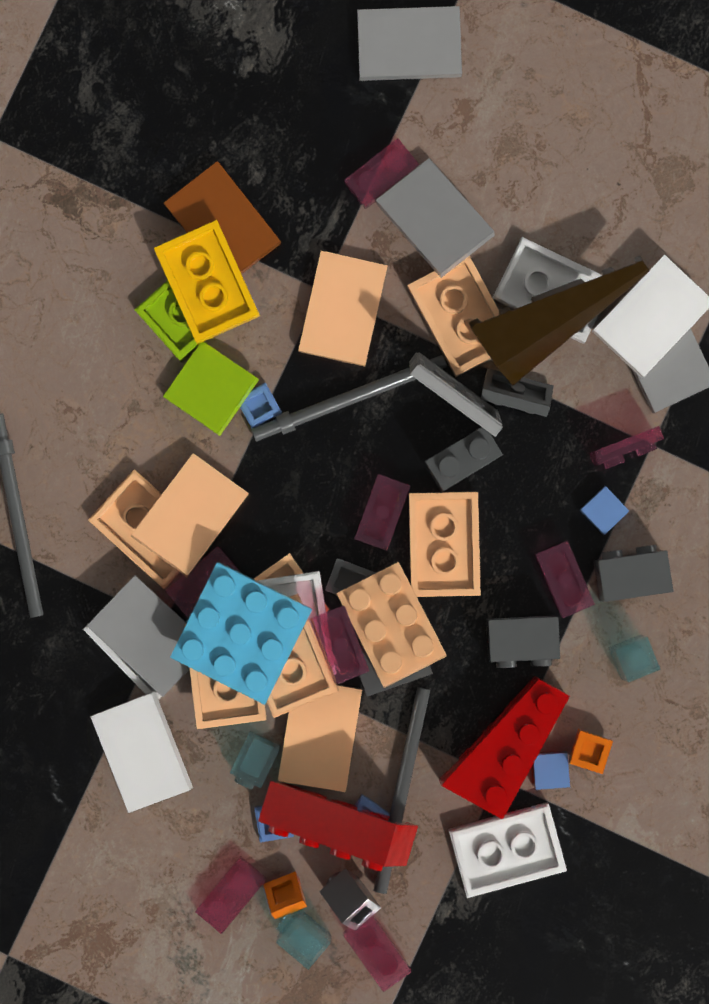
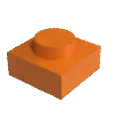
(590, 751)
(285, 895)

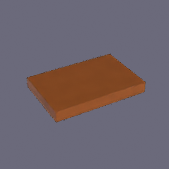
(218, 198)

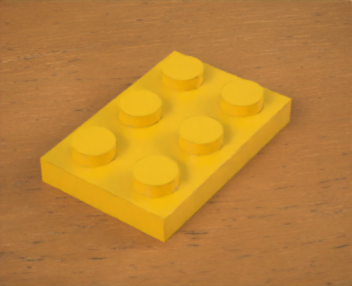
(206, 282)

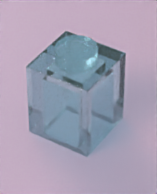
(634, 658)
(254, 761)
(302, 938)

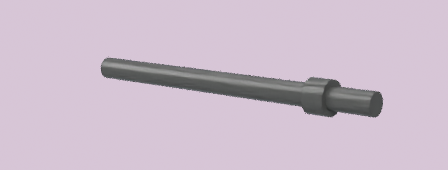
(286, 422)
(18, 522)
(405, 775)

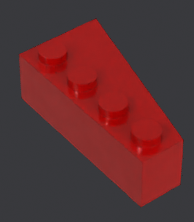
(503, 755)
(337, 826)

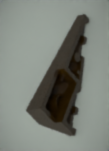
(529, 334)

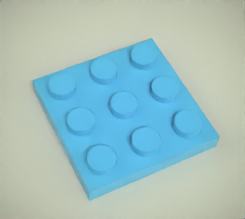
(241, 633)

